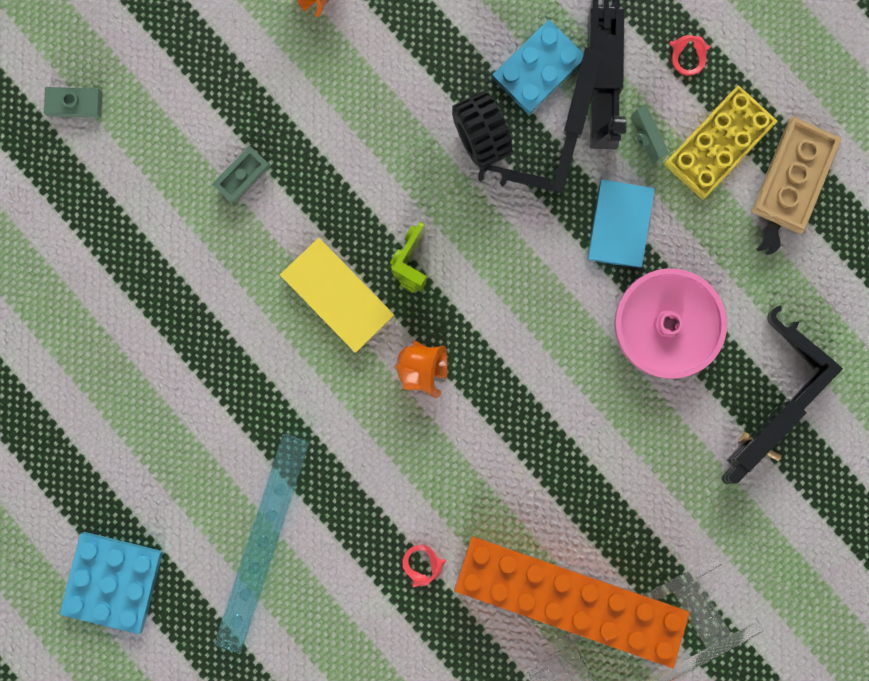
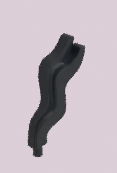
(770, 239)

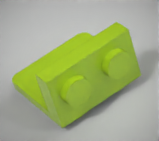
(409, 277)

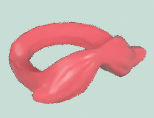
(701, 48)
(436, 564)

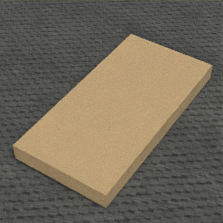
(796, 175)

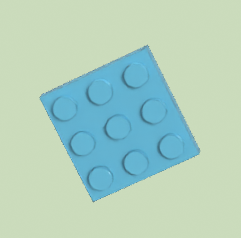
(111, 582)

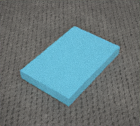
(620, 224)

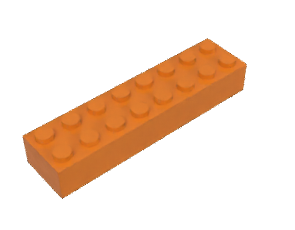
(572, 601)

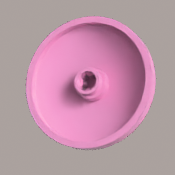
(670, 323)

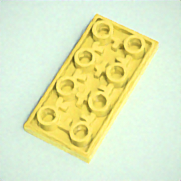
(720, 142)
(337, 295)

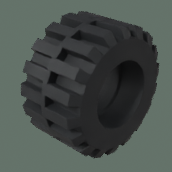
(482, 129)

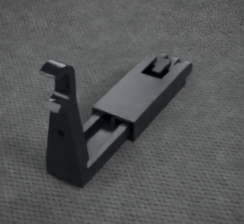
(605, 121)
(573, 128)
(787, 413)

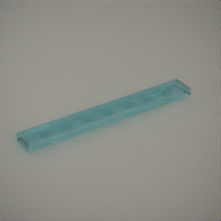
(262, 543)

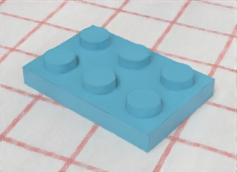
(538, 67)

